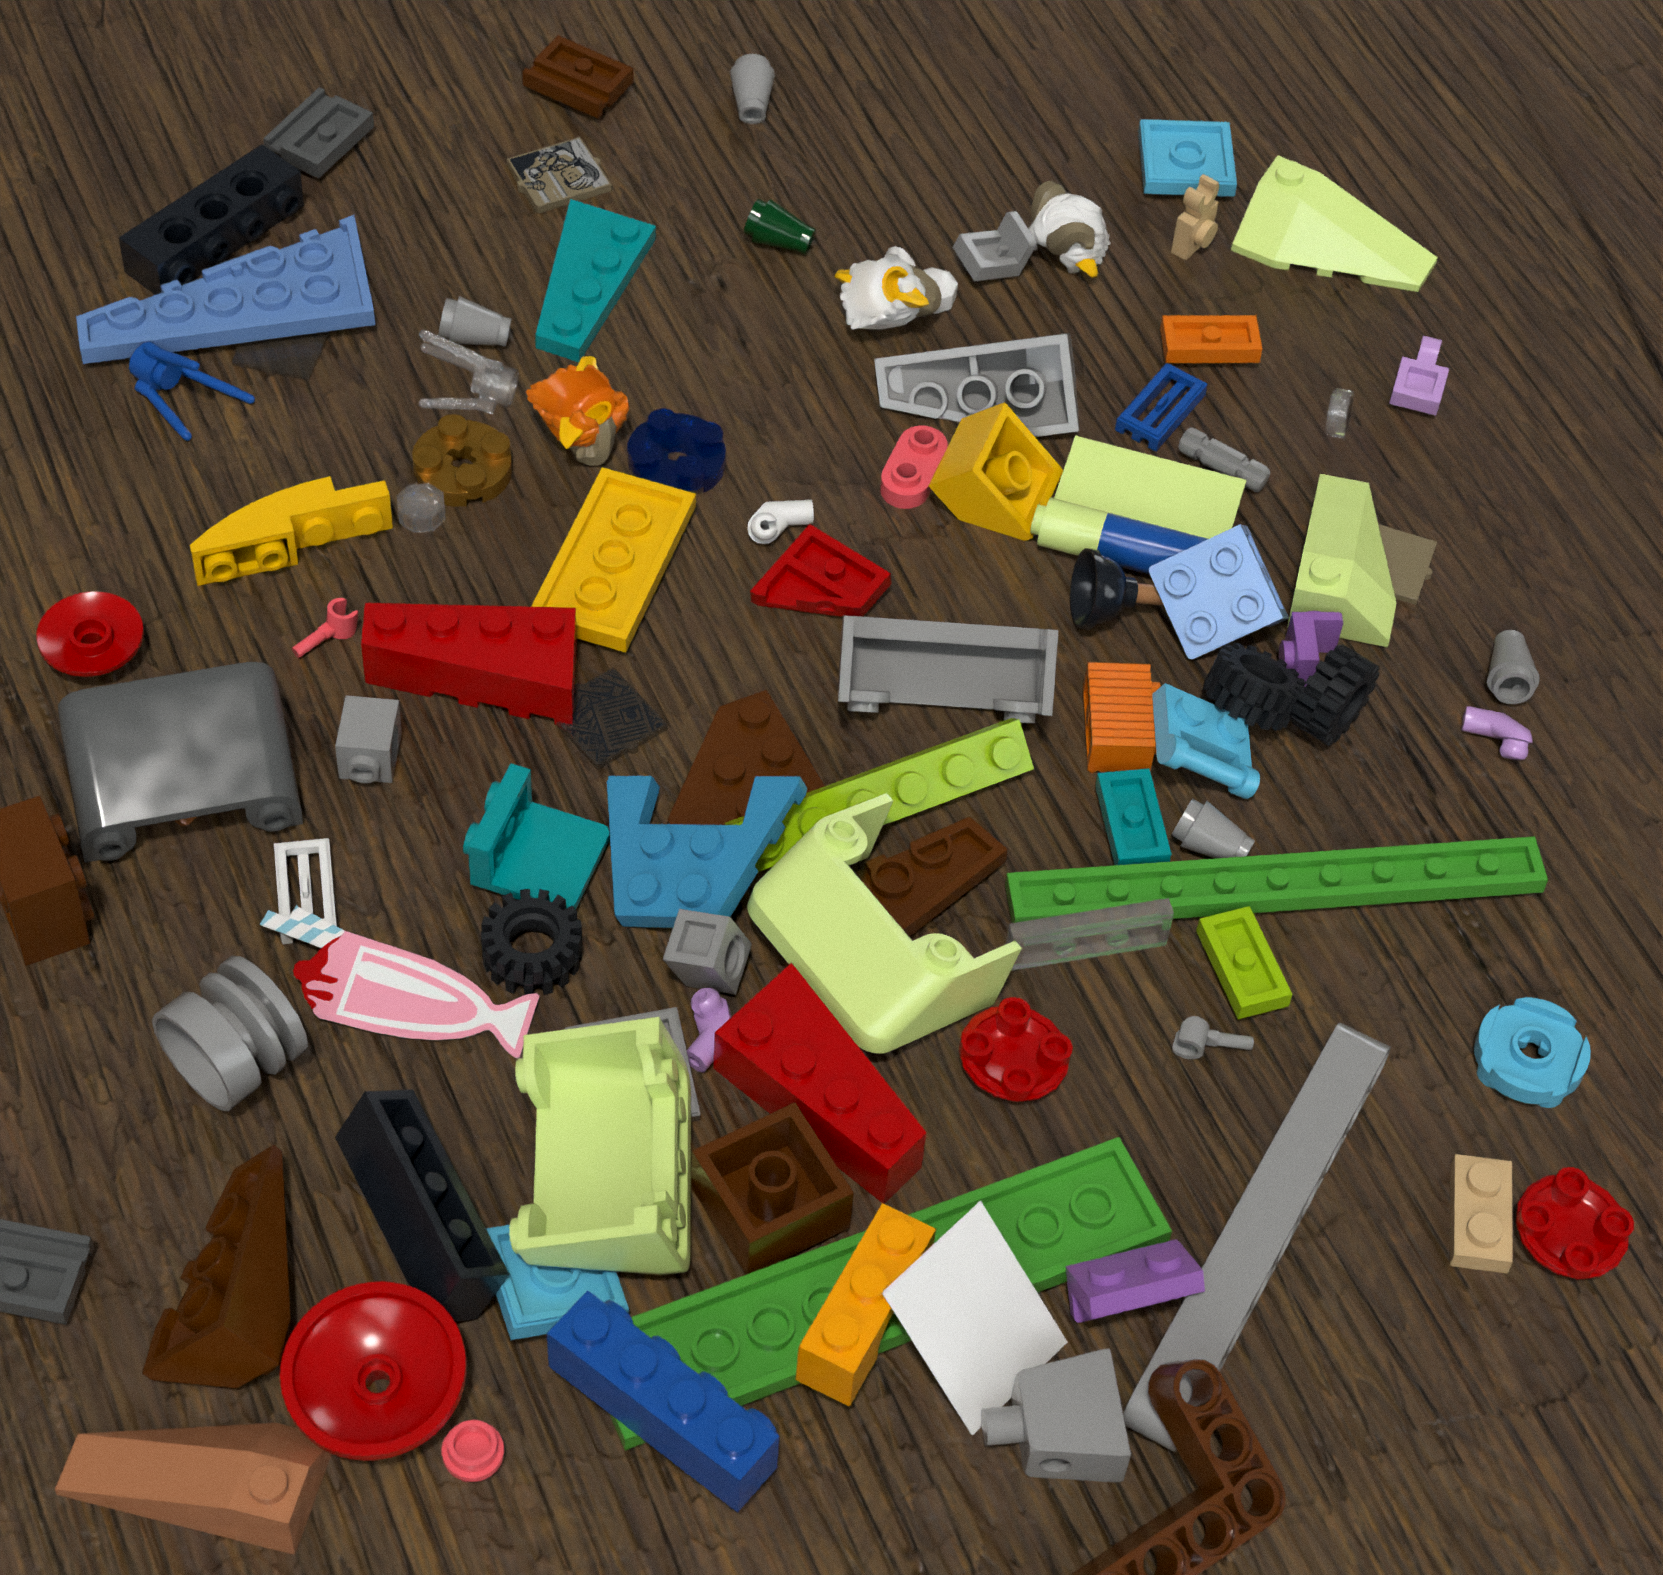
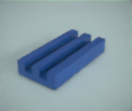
(1144, 429)

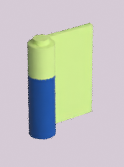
(1134, 505)

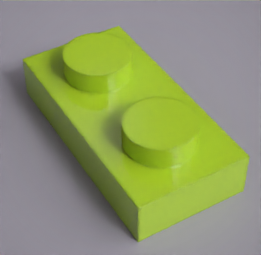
(1244, 962)

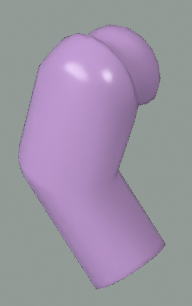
(1500, 726)
(709, 1014)

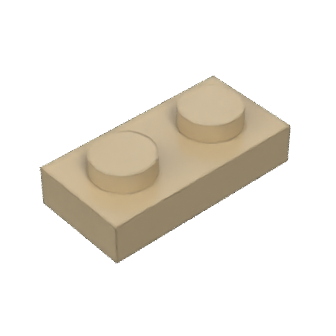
(1481, 1213)

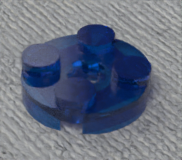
(677, 432)

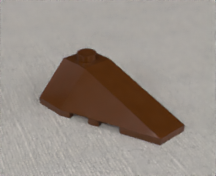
(237, 1291)

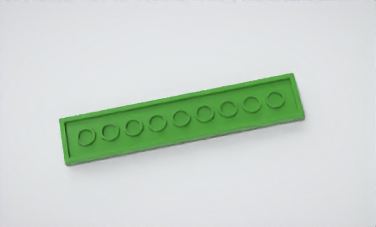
(1048, 1216)

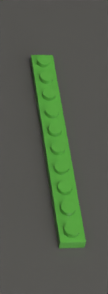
(1288, 880)

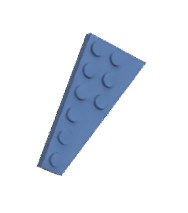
(243, 300)

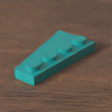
(588, 276)

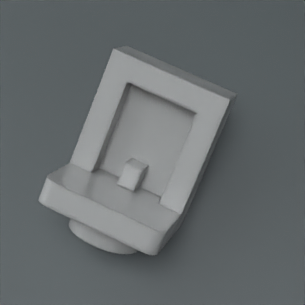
(996, 252)

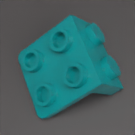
(531, 844)

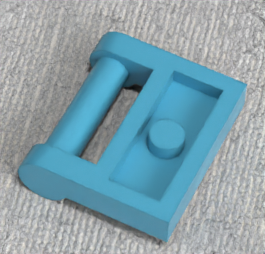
(1203, 740)

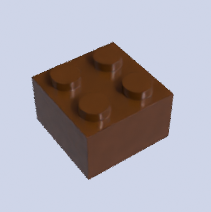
(41, 883)
(771, 1189)

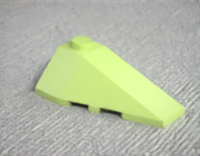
(1316, 224)
(1346, 562)

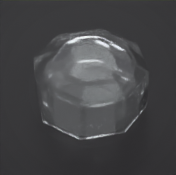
(421, 507)

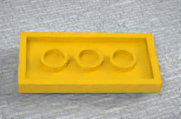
(616, 555)

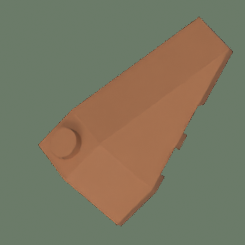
(214, 1479)

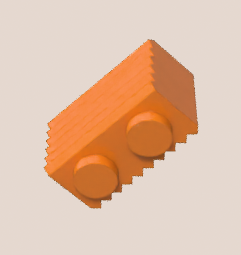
(1119, 716)

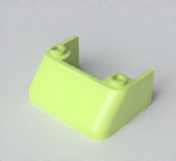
(855, 952)

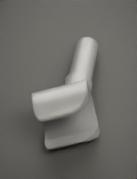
(1196, 1033)

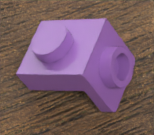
(1306, 637)

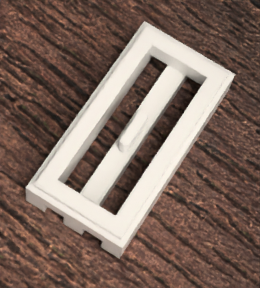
(302, 850)

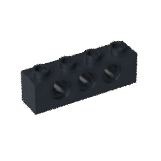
(212, 220)

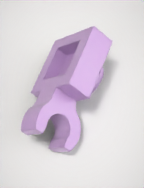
(1420, 381)

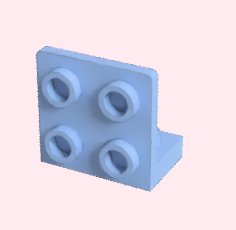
(1217, 591)

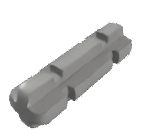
(1224, 459)

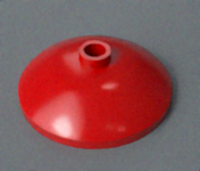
(365, 1337)

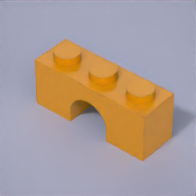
(853, 1318)

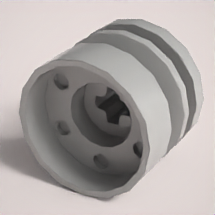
(230, 1032)

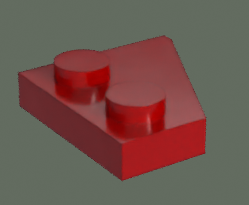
(821, 578)

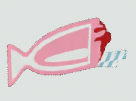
(395, 990)

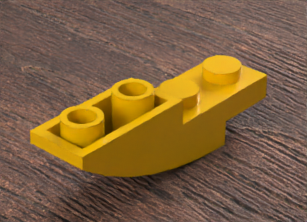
(272, 528)

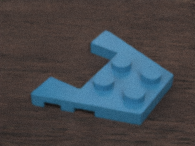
(684, 864)

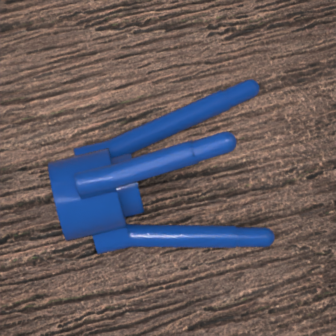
(162, 370)

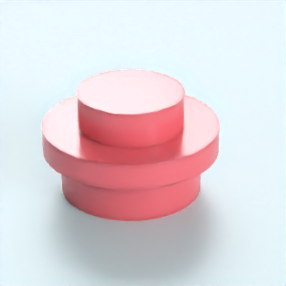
(472, 1451)

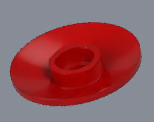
(90, 634)

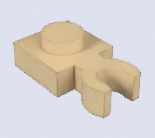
(1197, 223)

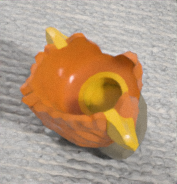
(581, 410)

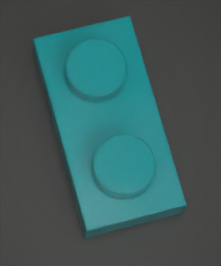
(1132, 817)

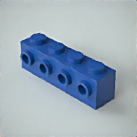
(664, 1399)

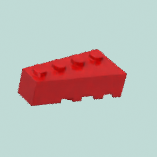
(475, 653)
(794, 1050)

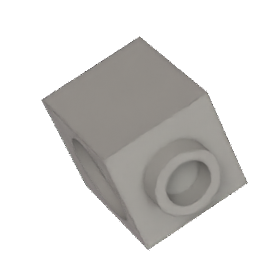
(368, 739)
(707, 951)

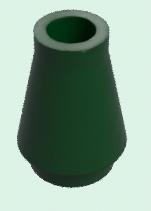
(777, 227)

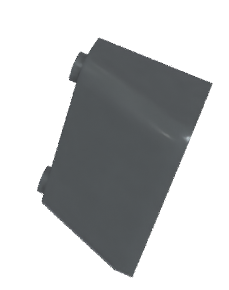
(177, 753)

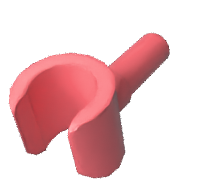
(336, 626)

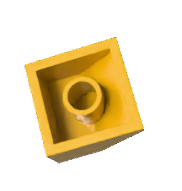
(996, 473)

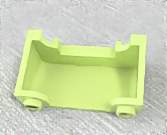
(608, 1150)

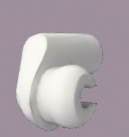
(776, 516)

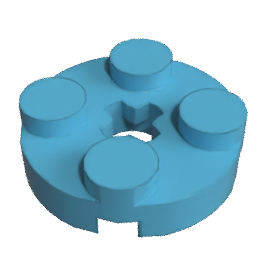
(1525, 1078)

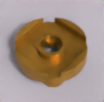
(463, 439)

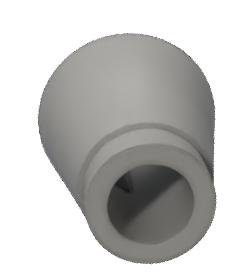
(752, 85)
(473, 324)
(1512, 669)
(1211, 832)

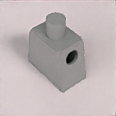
(1065, 1420)

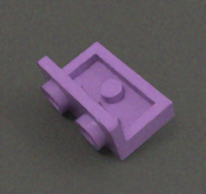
(1132, 1280)

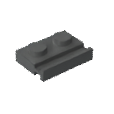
(319, 132)
(41, 1270)

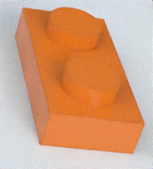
(1210, 339)

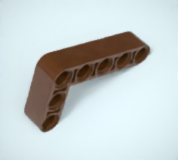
(1217, 1478)

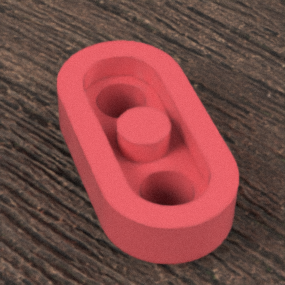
(917, 459)

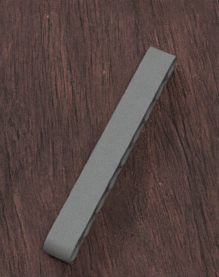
(1265, 1217)

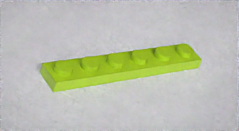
(912, 782)

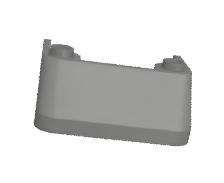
(947, 666)

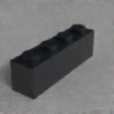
(421, 1202)

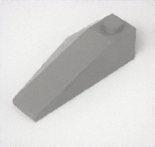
(953, 383)

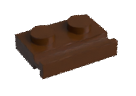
(578, 76)

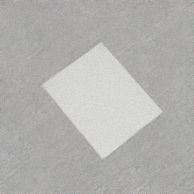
(974, 1315)

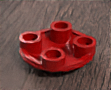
(1014, 1052)
(1573, 1225)

